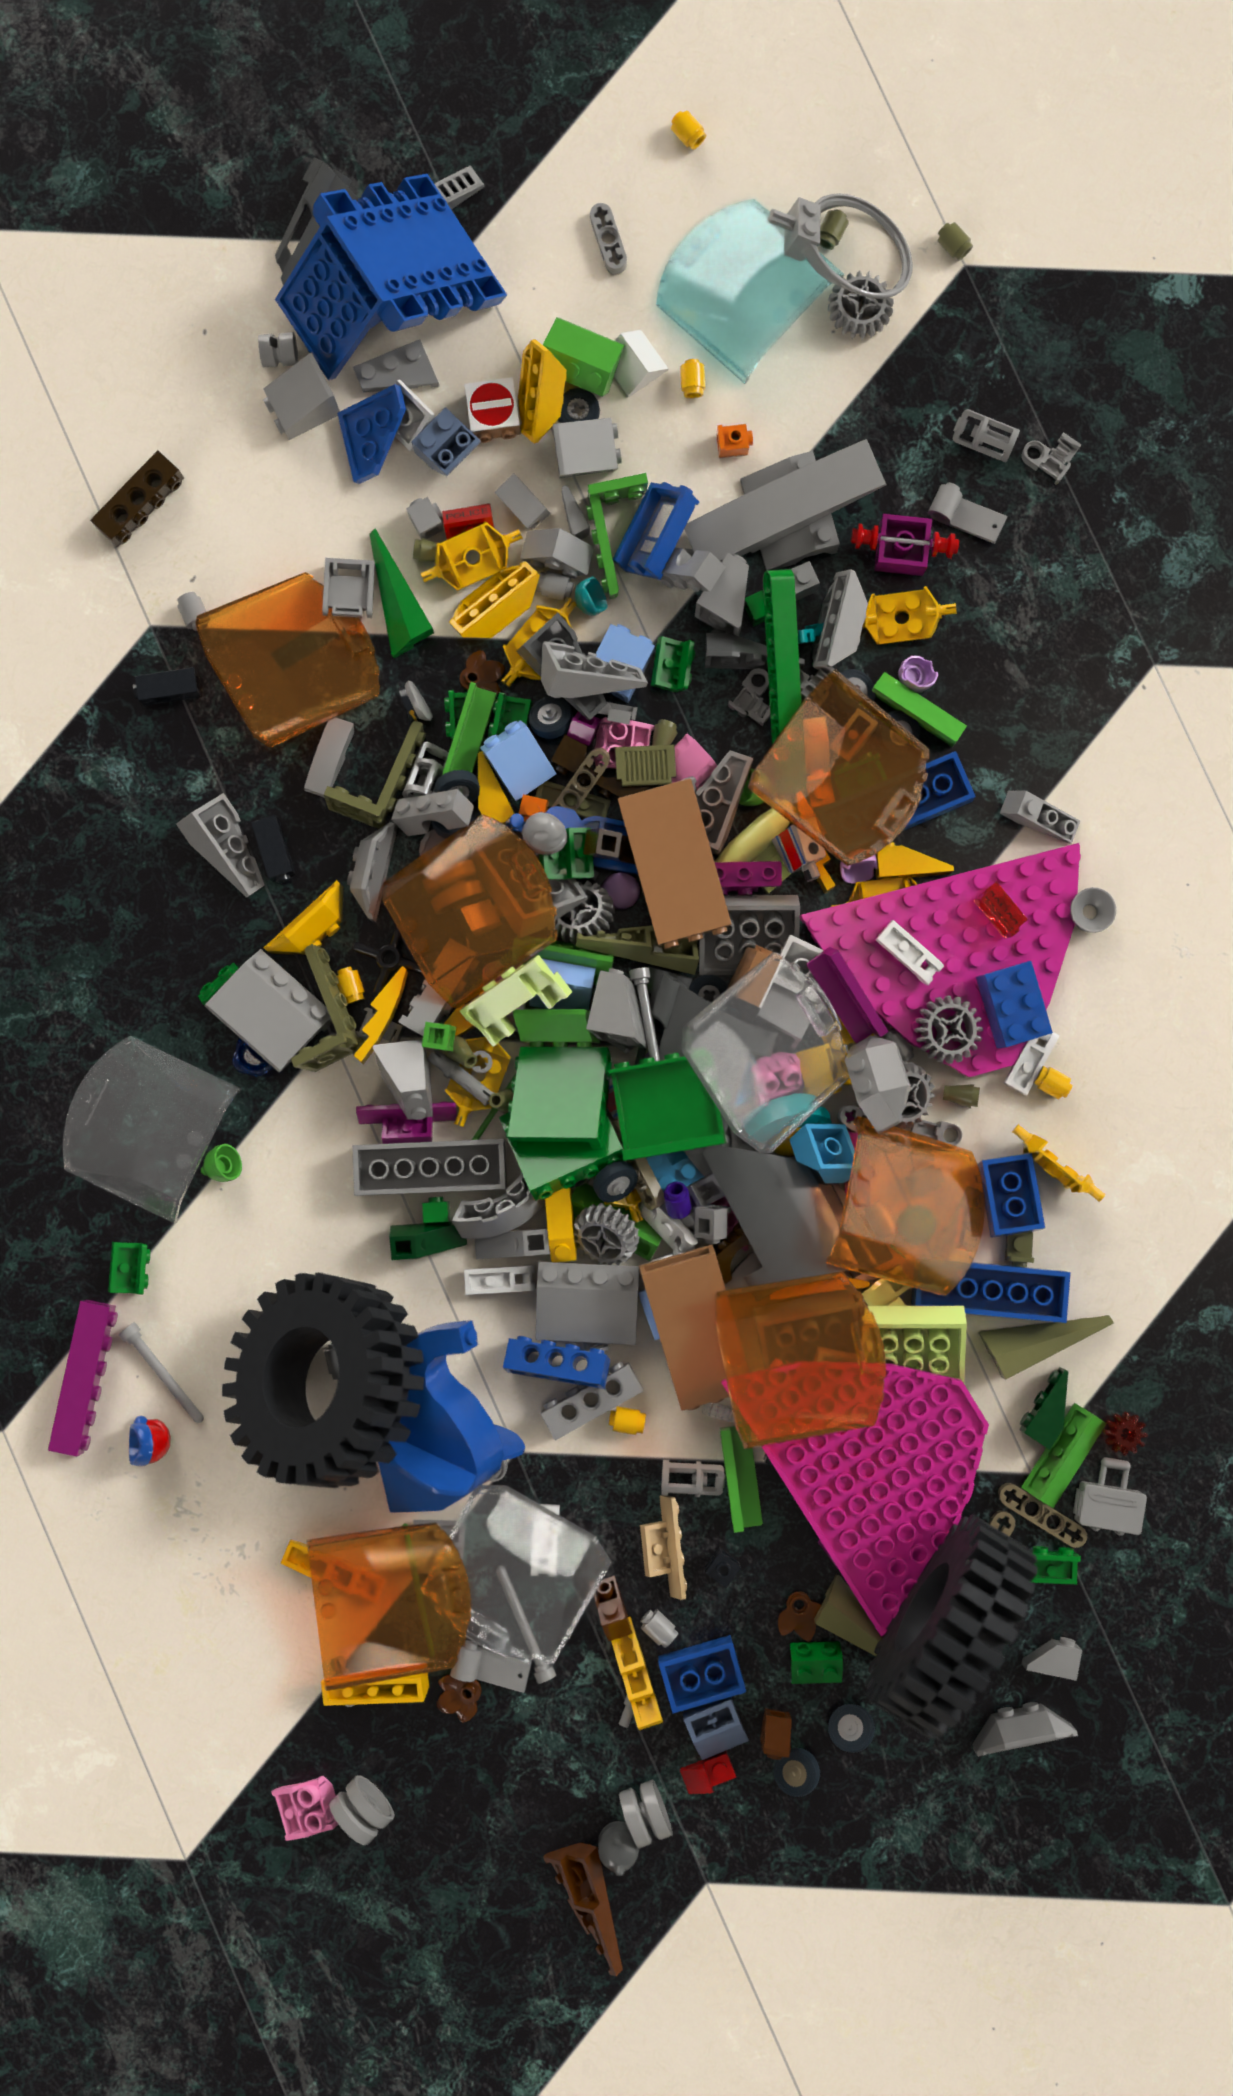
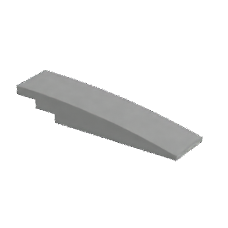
(787, 503)

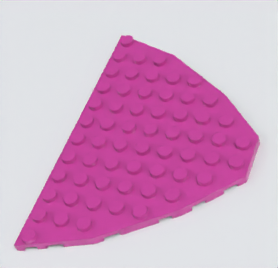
(960, 936)
(891, 1488)

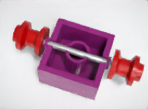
(903, 543)

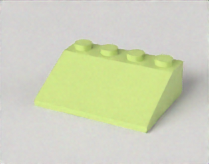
(924, 1337)

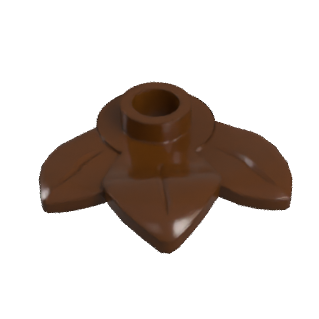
(484, 671)
(799, 1618)
(457, 1699)

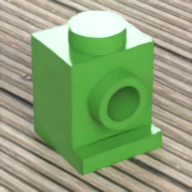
(439, 1036)

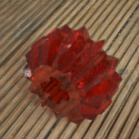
(1115, 1431)

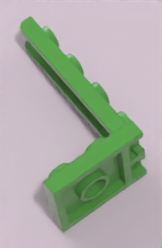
(610, 493)

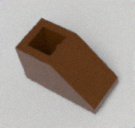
(612, 1609)
(776, 1734)

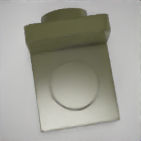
(1019, 1249)

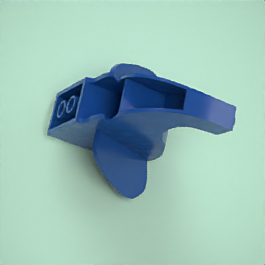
(451, 1439)

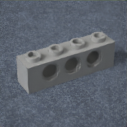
(561, 1425)

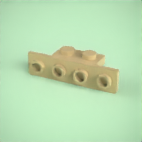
(663, 1548)

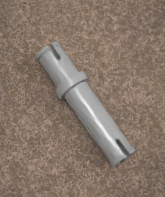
(459, 1075)

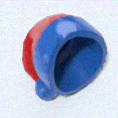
(148, 1441)

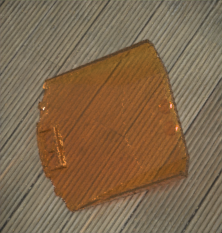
(287, 660)
(843, 771)
(472, 908)
(910, 1210)
(800, 1358)
(388, 1603)

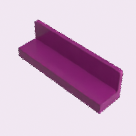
(846, 995)

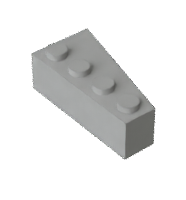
(425, 1008)

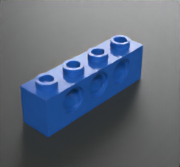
(592, 1376)

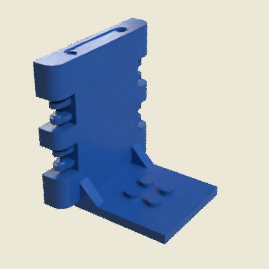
(385, 263)

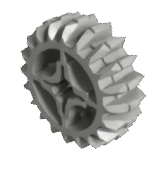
(840, 300)
(585, 917)
(961, 1014)
(918, 1095)
(605, 1234)

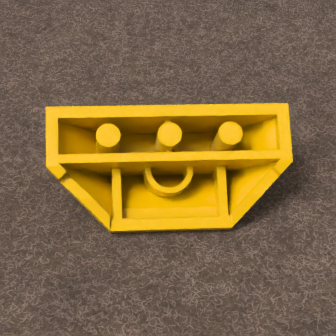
(540, 391)
(496, 602)
(312, 925)

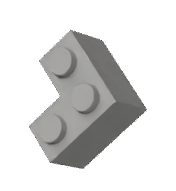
(557, 550)

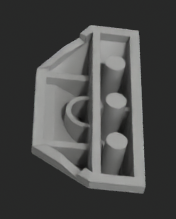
(843, 620)
(371, 869)
(878, 1081)
(1021, 1728)

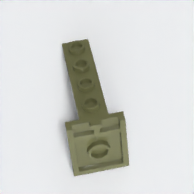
(362, 808)
(346, 1041)

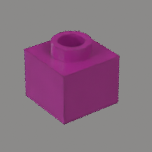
(582, 729)

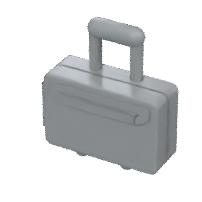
(1110, 1506)

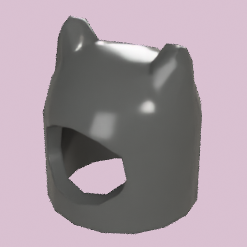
(617, 1847)

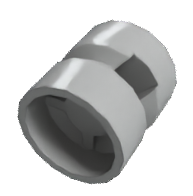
(278, 349)

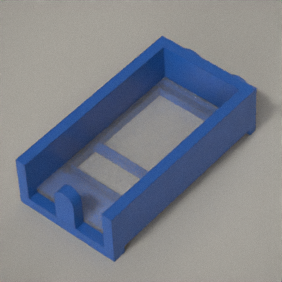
(655, 529)

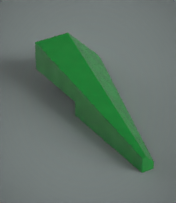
(402, 612)

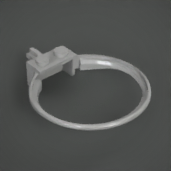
(803, 234)

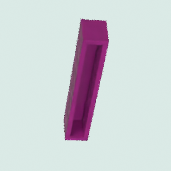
(82, 1378)

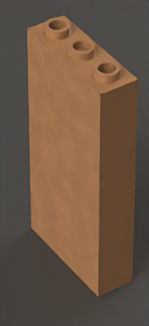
(674, 863)
(683, 1308)

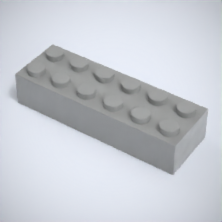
(429, 1167)

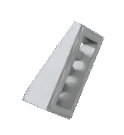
(455, 199)
(577, 522)

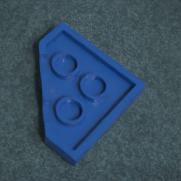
(370, 430)

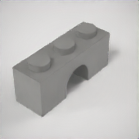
(692, 572)
(448, 807)

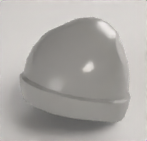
(544, 833)

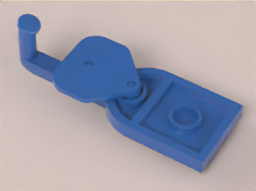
(571, 820)

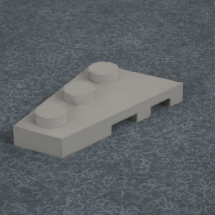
(405, 364)

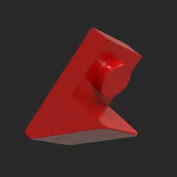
(706, 1773)

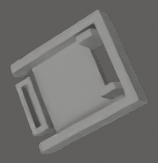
(348, 594)

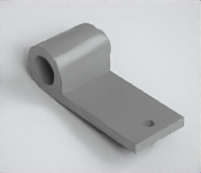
(964, 515)
(490, 1667)

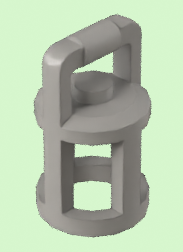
(984, 434)
(428, 770)
(699, 1478)

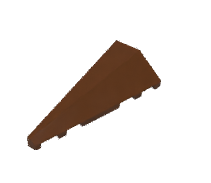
(582, 1876)

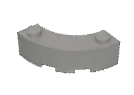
(498, 1216)

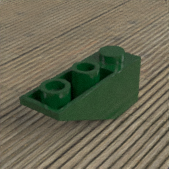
(423, 1239)
(1047, 1416)

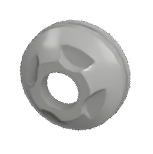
(1103, 904)

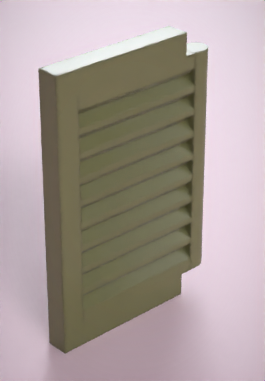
(645, 765)

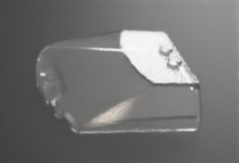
(768, 1052)
(143, 1125)
(525, 1573)

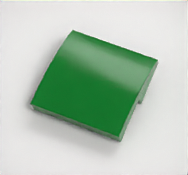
(569, 861)

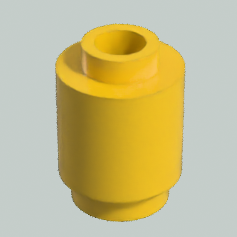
(688, 129)
(692, 378)
(350, 984)
(1053, 1082)
(627, 1420)

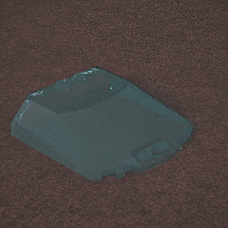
(737, 286)

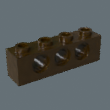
(137, 486)

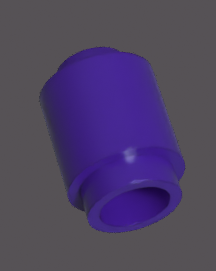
(677, 1200)

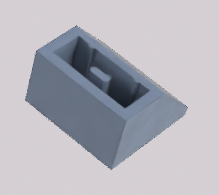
(444, 443)
(715, 1727)

